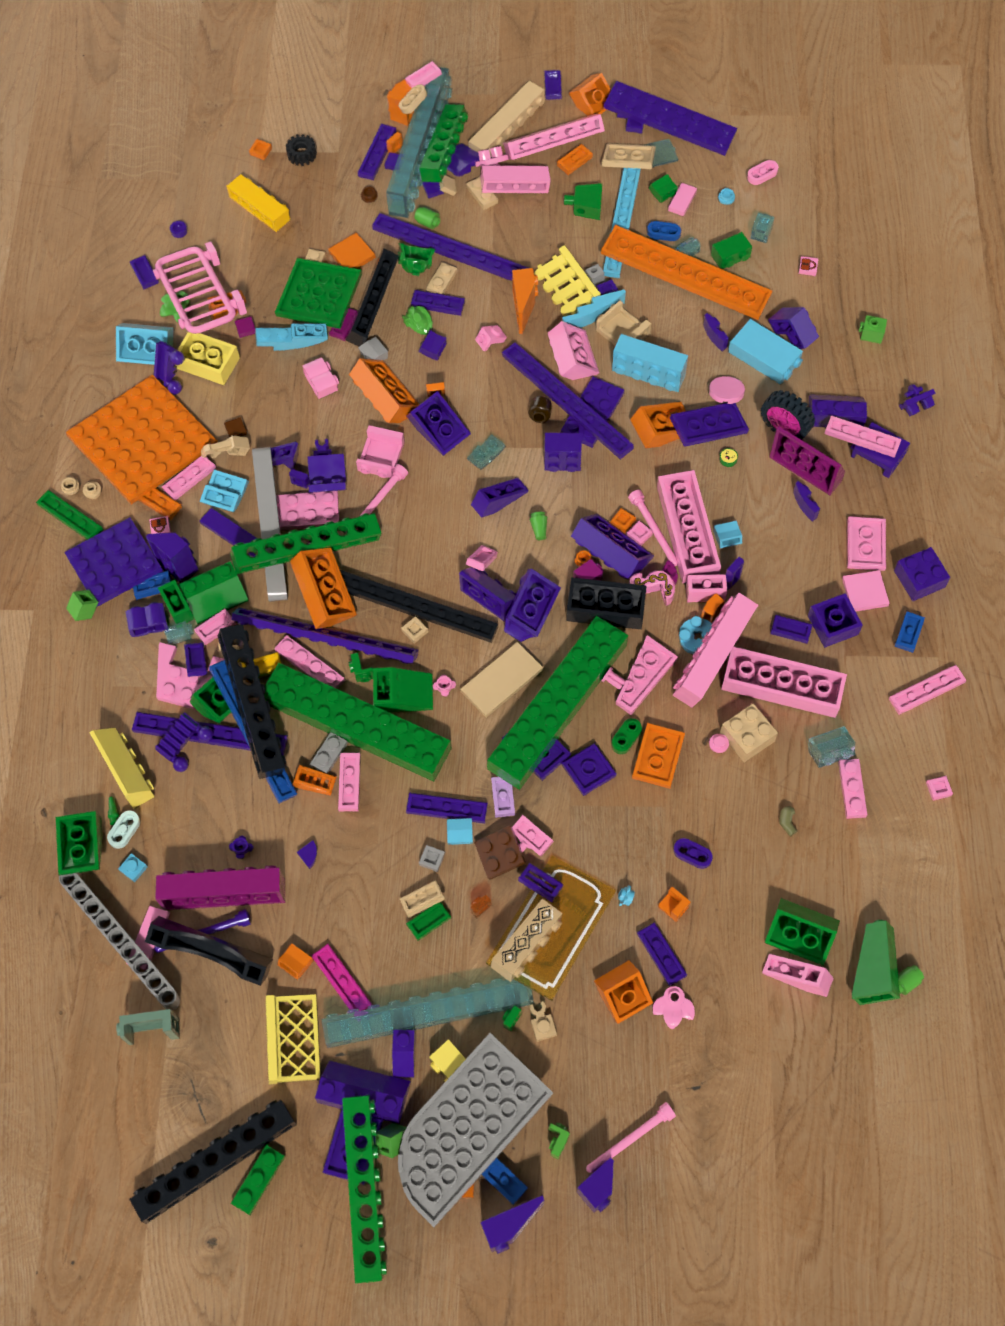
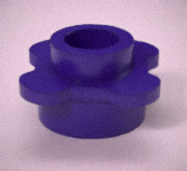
(240, 841)

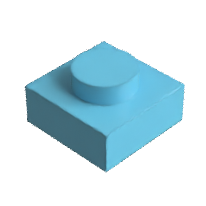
(132, 867)

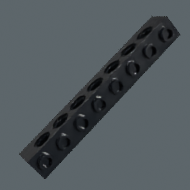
(264, 766)
(142, 1197)

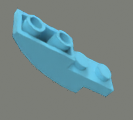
(291, 338)

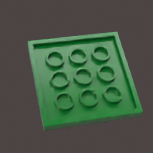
(318, 293)

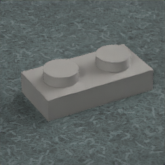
(328, 753)

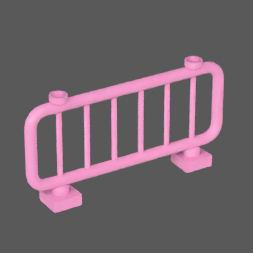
(231, 305)

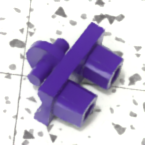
(911, 404)

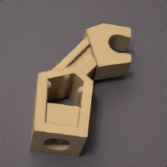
(234, 446)

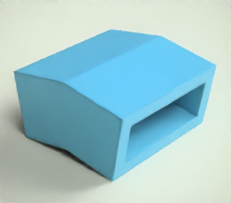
(727, 534)
(459, 831)

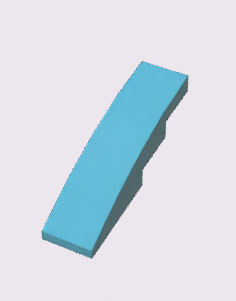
(599, 305)

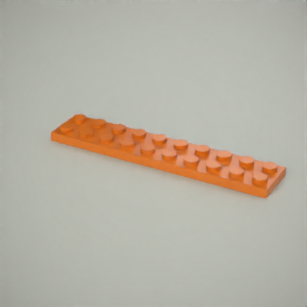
(686, 272)

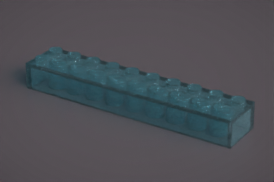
(406, 175)

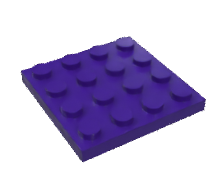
(113, 561)

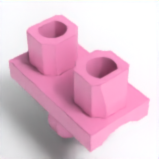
(497, 156)

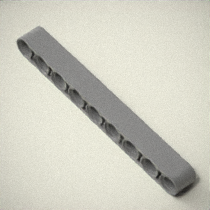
(269, 518)
(125, 945)

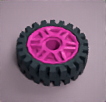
(788, 413)

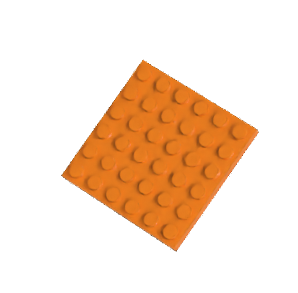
(141, 439)

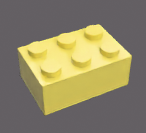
(208, 357)

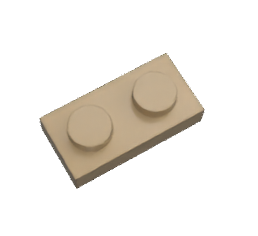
(484, 199)
(442, 279)

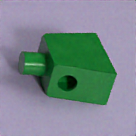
(586, 200)

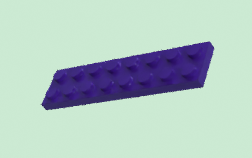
(670, 118)

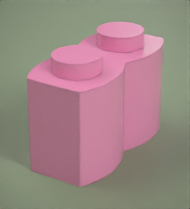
(320, 377)

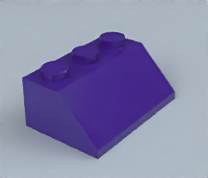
(843, 407)
(173, 554)
(486, 591)

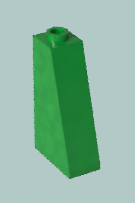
(877, 966)

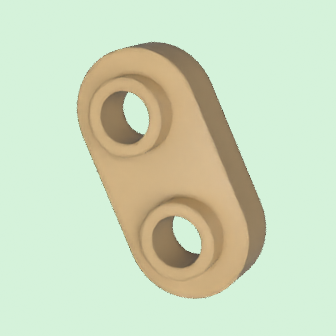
(413, 99)

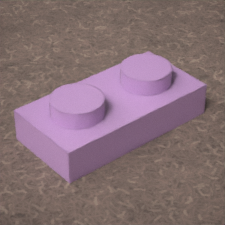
(502, 797)

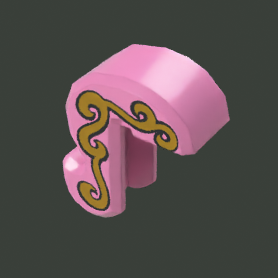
(656, 581)

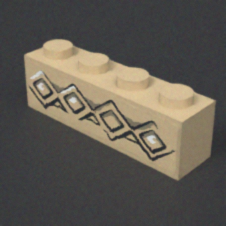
(526, 940)

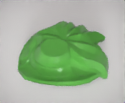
(418, 320)

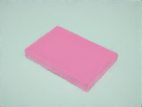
(866, 543)

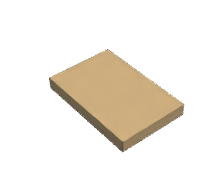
(629, 156)

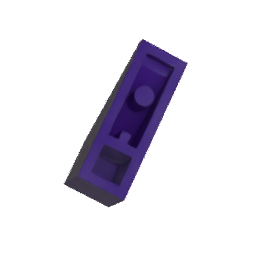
(496, 497)

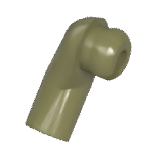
(785, 820)

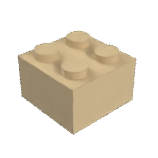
(749, 732)

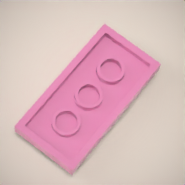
(307, 509)

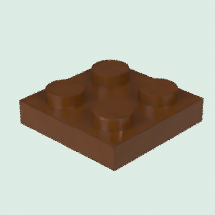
(500, 852)

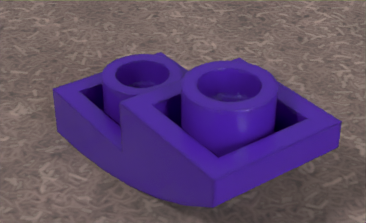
(718, 337)
(802, 495)

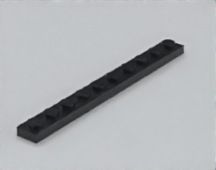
(420, 607)

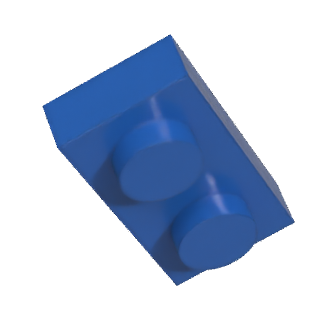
(150, 586)
(909, 632)
(504, 1181)

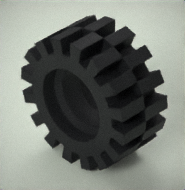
(301, 157)

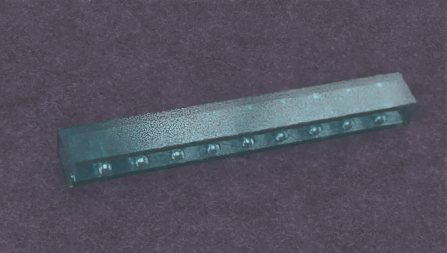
(425, 1011)

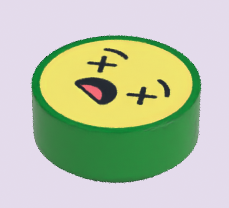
(728, 457)

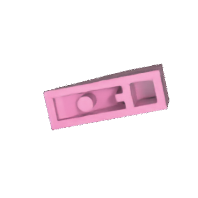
(799, 974)

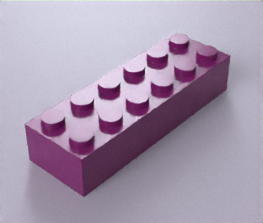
(220, 888)

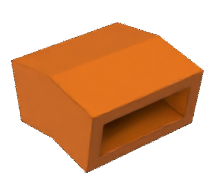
(712, 608)
(295, 961)

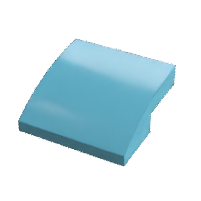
(224, 491)

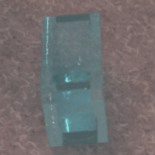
(831, 747)

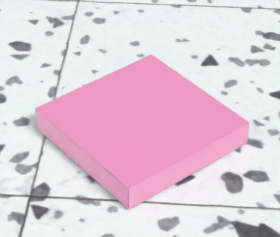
(866, 590)

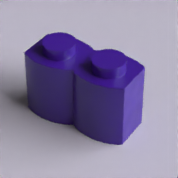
(146, 619)

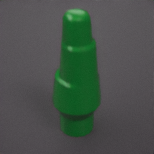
(112, 812)

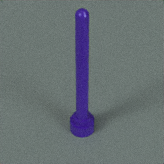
(240, 919)

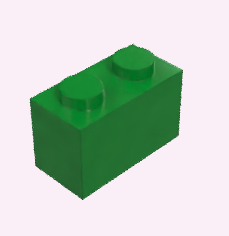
(731, 251)
(176, 602)

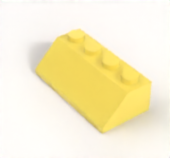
(122, 765)

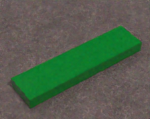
(69, 515)

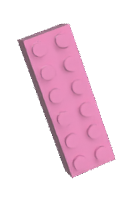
(688, 525)
(714, 649)
(784, 682)

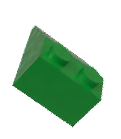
(79, 842)

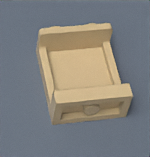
(618, 322)

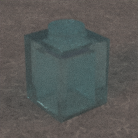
(762, 227)

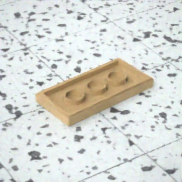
(501, 679)

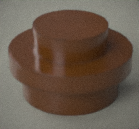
(369, 194)

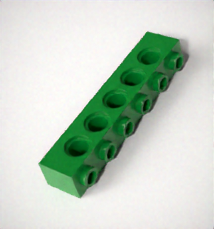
(443, 143)

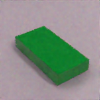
(428, 921)

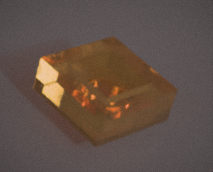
(480, 905)

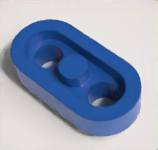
(664, 231)

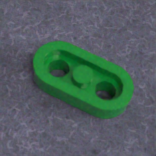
(626, 734)

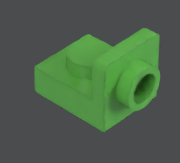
(558, 1144)

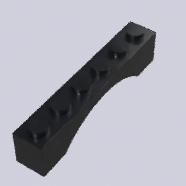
(178, 937)

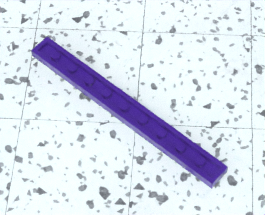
(446, 246)
(568, 401)
(330, 636)

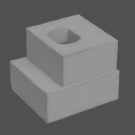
(595, 274)

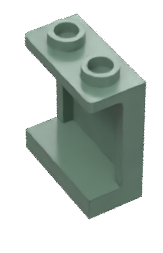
(147, 1021)

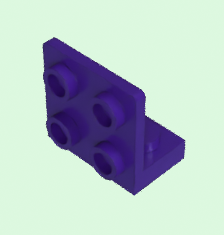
(327, 473)

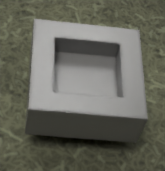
(432, 858)

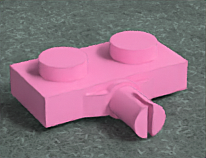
(531, 836)

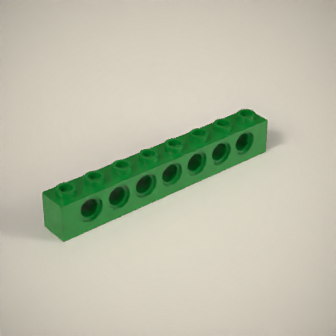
(281, 554)
(363, 1271)

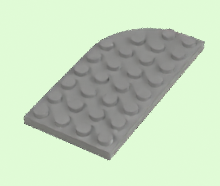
(466, 1127)

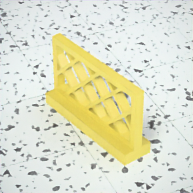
(273, 1038)

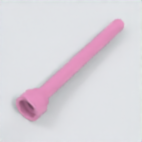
(399, 473)
(637, 499)
(663, 1114)

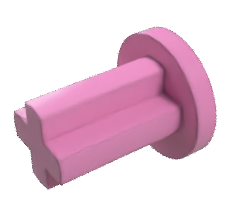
(613, 679)

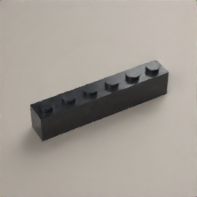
(372, 298)

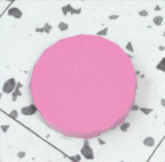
(726, 389)

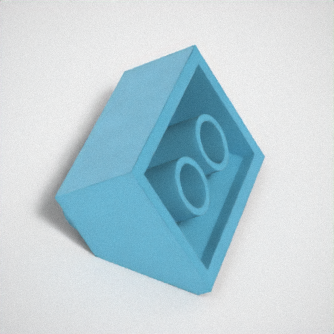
(138, 342)

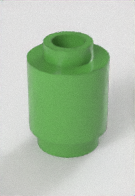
(427, 217)
(909, 979)

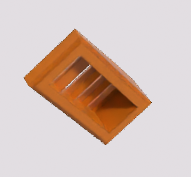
(311, 786)

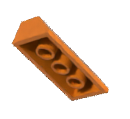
(383, 389)
(322, 587)

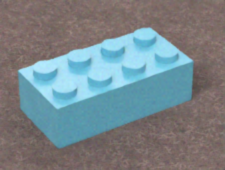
(649, 363)

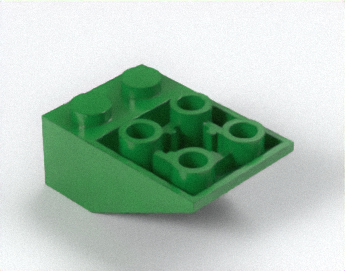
(402, 690)

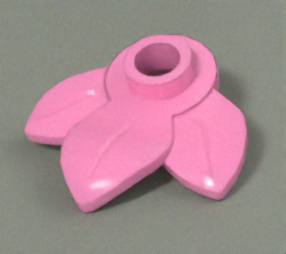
(674, 1010)

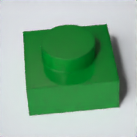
(511, 1017)

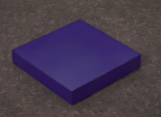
(589, 769)

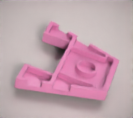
(172, 680)

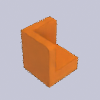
(674, 904)

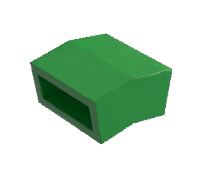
(663, 188)

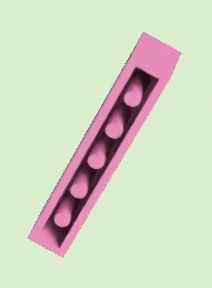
(554, 136)

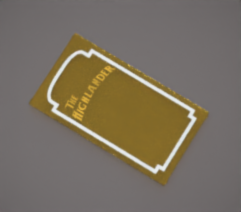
(581, 905)

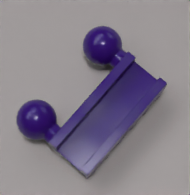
(165, 359)
(178, 737)

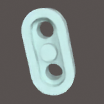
(123, 830)

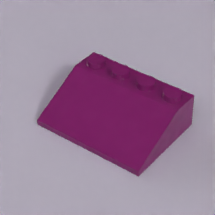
(806, 461)

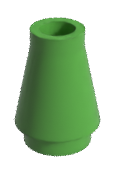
(539, 525)

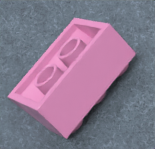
(572, 351)

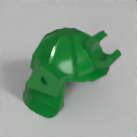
(415, 259)

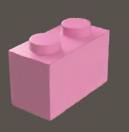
(702, 587)

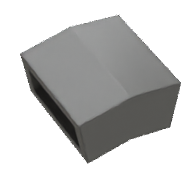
(373, 350)

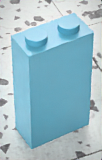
(765, 351)

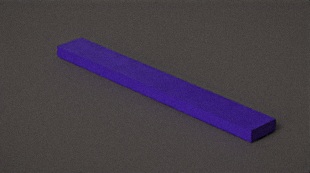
(222, 735)

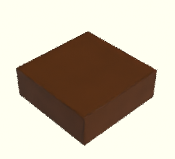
(235, 427)

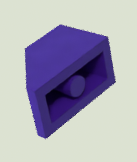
(403, 1053)

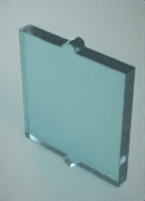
(664, 153)

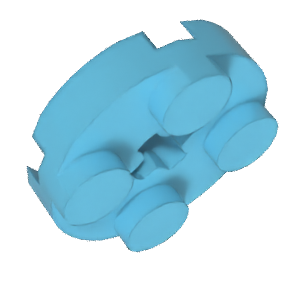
(687, 631)

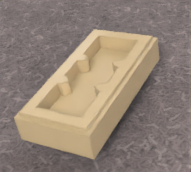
(422, 898)

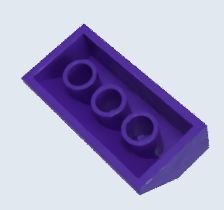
(611, 545)
(349, 1081)

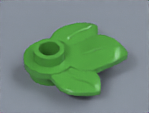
(169, 309)

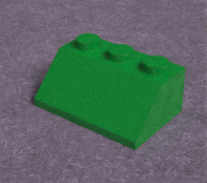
(213, 592)
(802, 931)

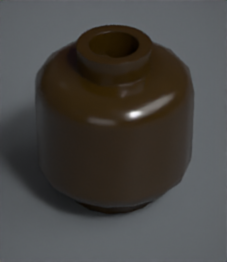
(540, 409)

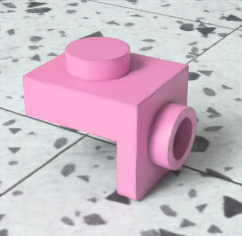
(490, 335)

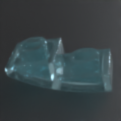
(487, 452)

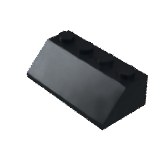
(611, 601)

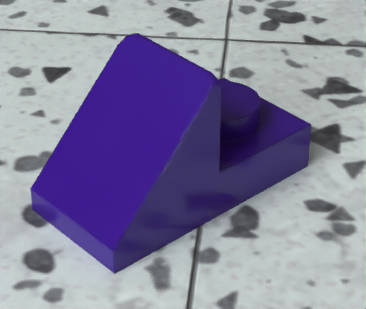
(285, 454)

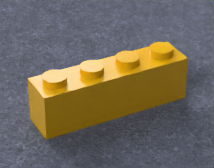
(258, 202)

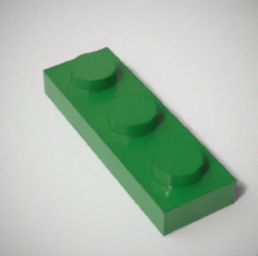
(258, 1180)

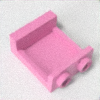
(380, 452)

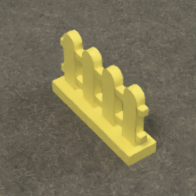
(564, 276)

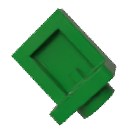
(361, 675)

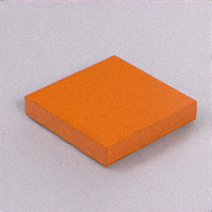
(352, 252)

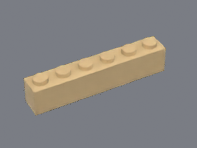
(508, 118)

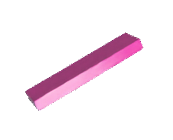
(340, 979)

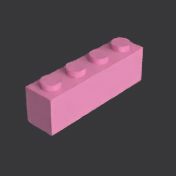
(515, 179)

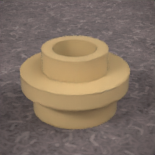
(66, 483)
(93, 494)

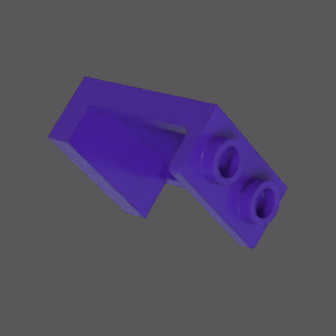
(884, 461)

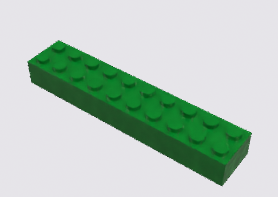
(557, 703)
(357, 722)

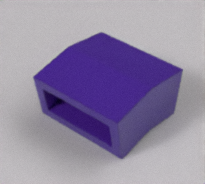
(433, 345)

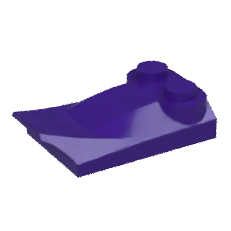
(530, 606)

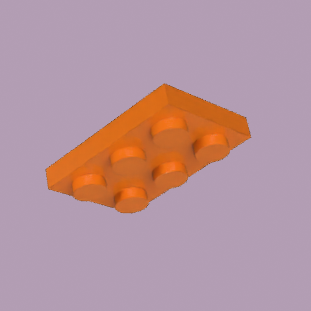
(658, 755)

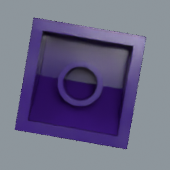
(598, 1187)

